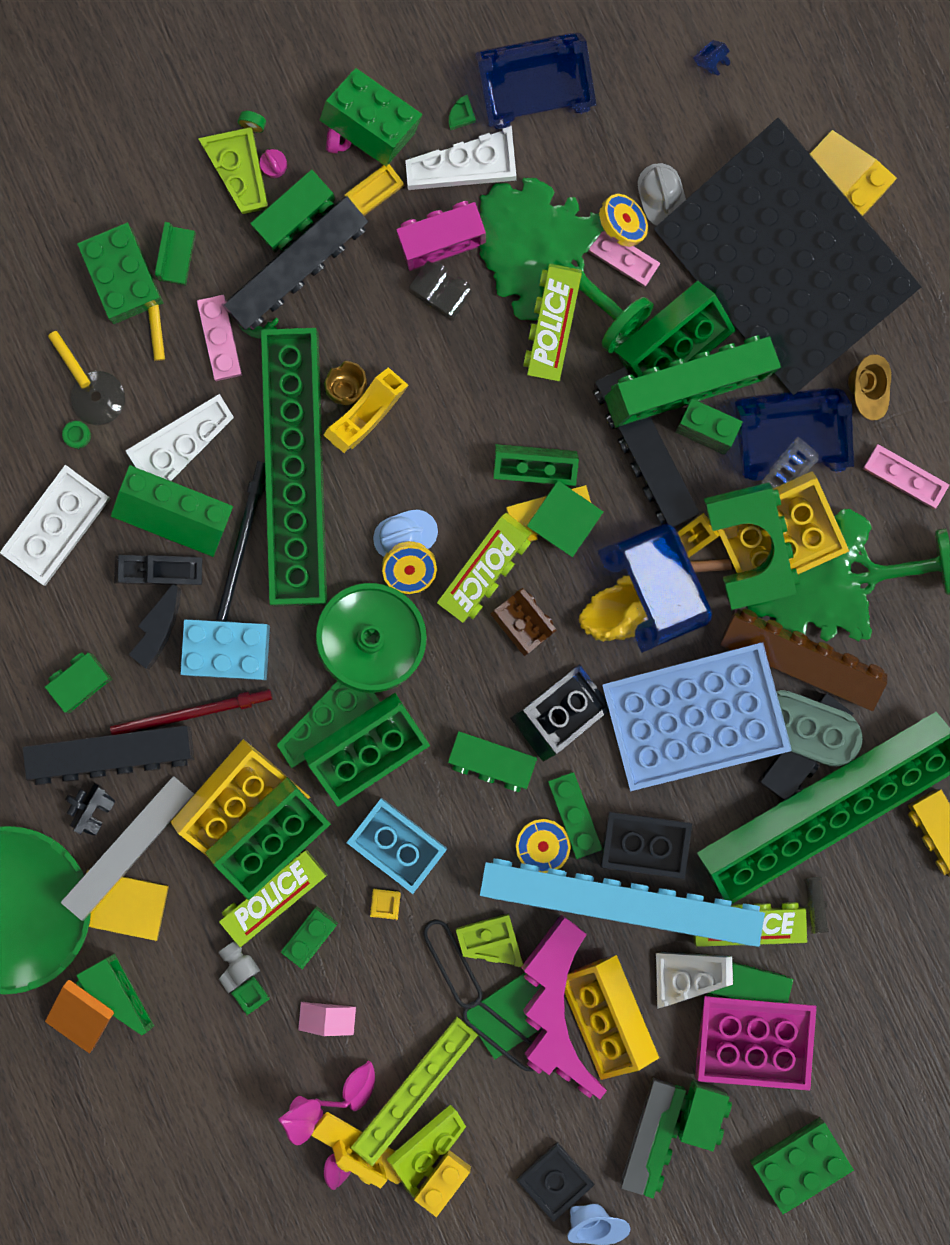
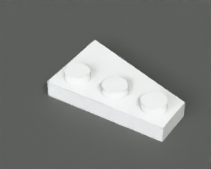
(690, 975)

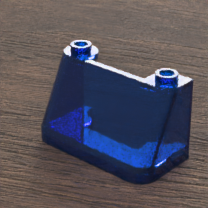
(535, 78)
(777, 420)
(662, 582)

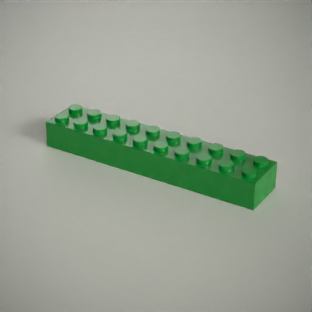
(294, 467)
(829, 809)

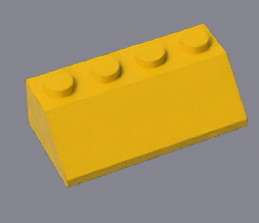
(609, 1018)

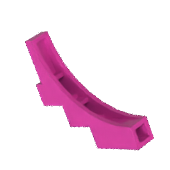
(552, 1047)

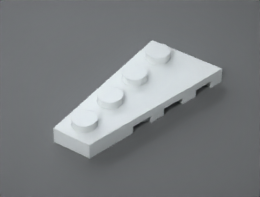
(468, 163)
(179, 442)

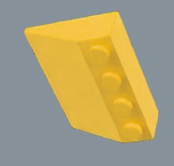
(853, 171)
(809, 524)
(228, 796)

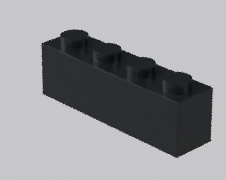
(790, 769)

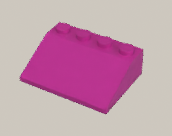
(756, 1043)

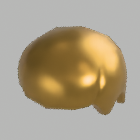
(345, 383)

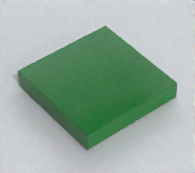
(565, 518)

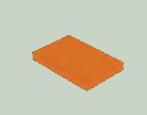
(79, 1016)

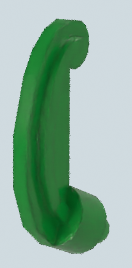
(257, 331)

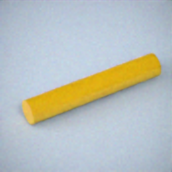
(156, 333)
(69, 359)

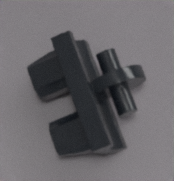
(84, 820)

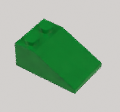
(113, 988)

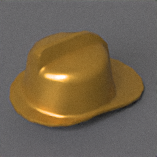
(871, 386)

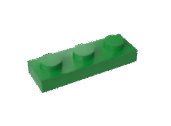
(575, 815)

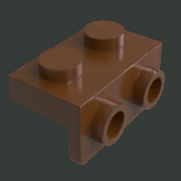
(523, 621)

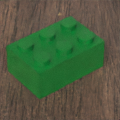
(370, 117)
(120, 273)
(801, 1165)

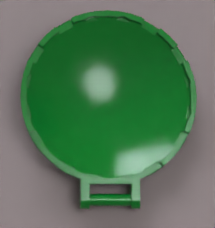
(35, 928)

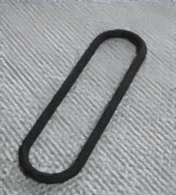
(442, 969)
(491, 1041)

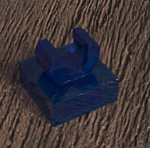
(711, 55)

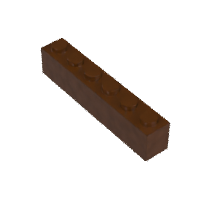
(807, 660)

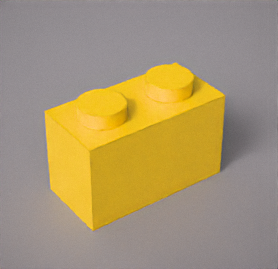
(442, 1183)

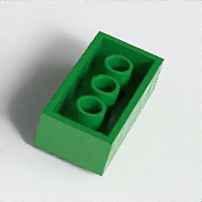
(366, 749)
(267, 838)

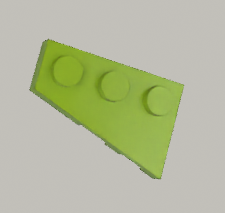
(239, 167)
(420, 1152)

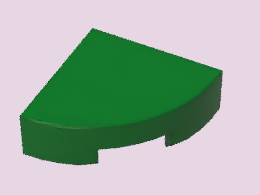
(461, 114)

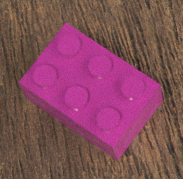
(441, 235)

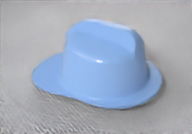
(405, 527)
(594, 1226)

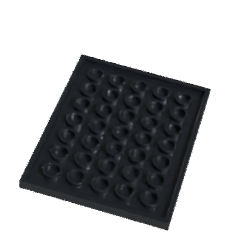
(788, 255)

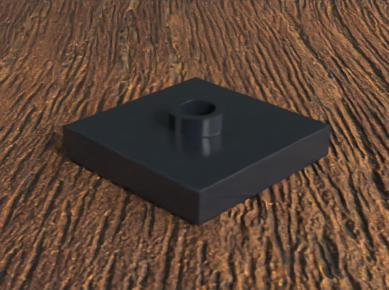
(555, 1181)

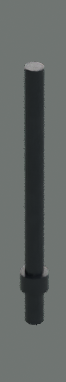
(255, 490)

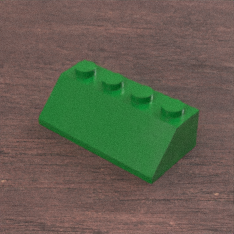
(680, 331)
(171, 511)

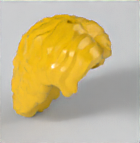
(613, 612)

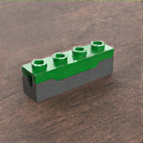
(653, 1137)

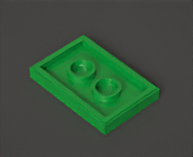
(508, 1004)

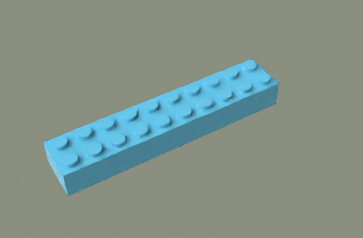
(622, 904)

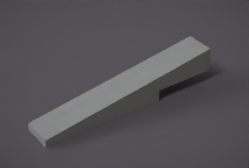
(127, 849)

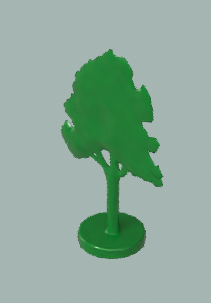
(529, 235)
(832, 593)

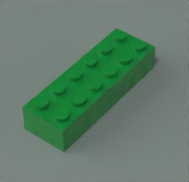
(697, 380)

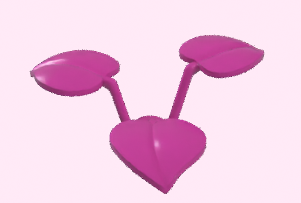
(305, 1114)

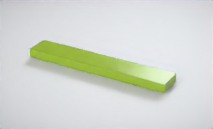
(414, 1091)

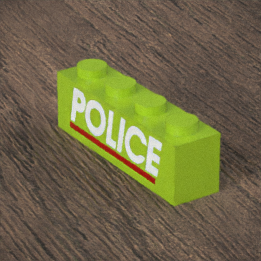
(553, 323)
(485, 567)
(274, 898)
(779, 926)

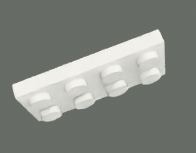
(55, 525)

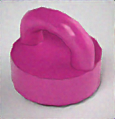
(333, 140)
(273, 163)

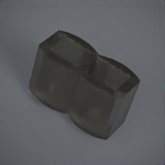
(441, 290)

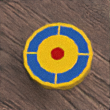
(623, 220)
(409, 567)
(543, 845)

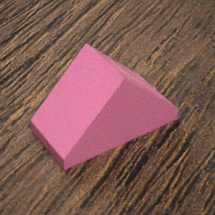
(327, 1019)

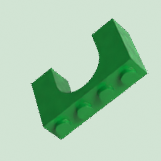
(774, 576)

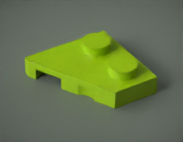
(490, 940)

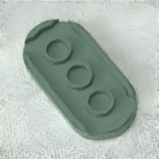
(819, 730)

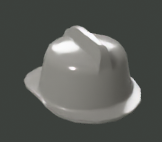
(660, 191)

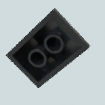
(561, 713)

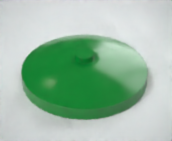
(370, 637)

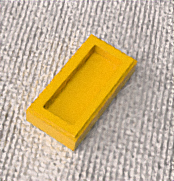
(375, 189)

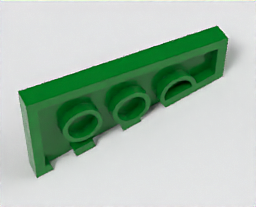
(327, 716)

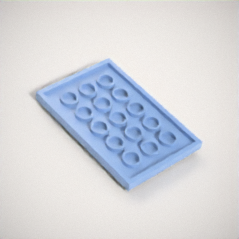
(697, 717)

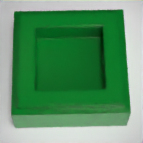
(250, 995)

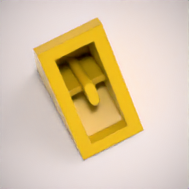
(697, 535)

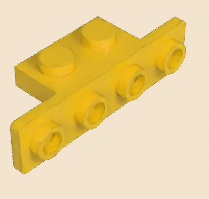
(341, 1137)

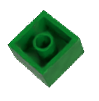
(704, 1115)

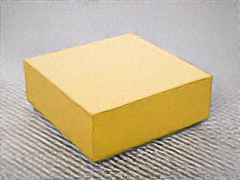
(385, 904)

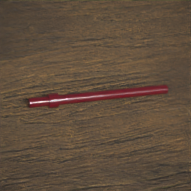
(243, 701)

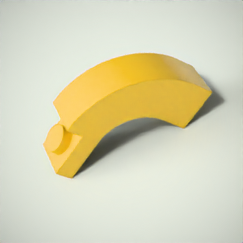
(367, 411)

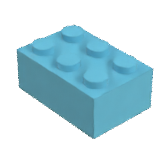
(225, 650)
(397, 845)

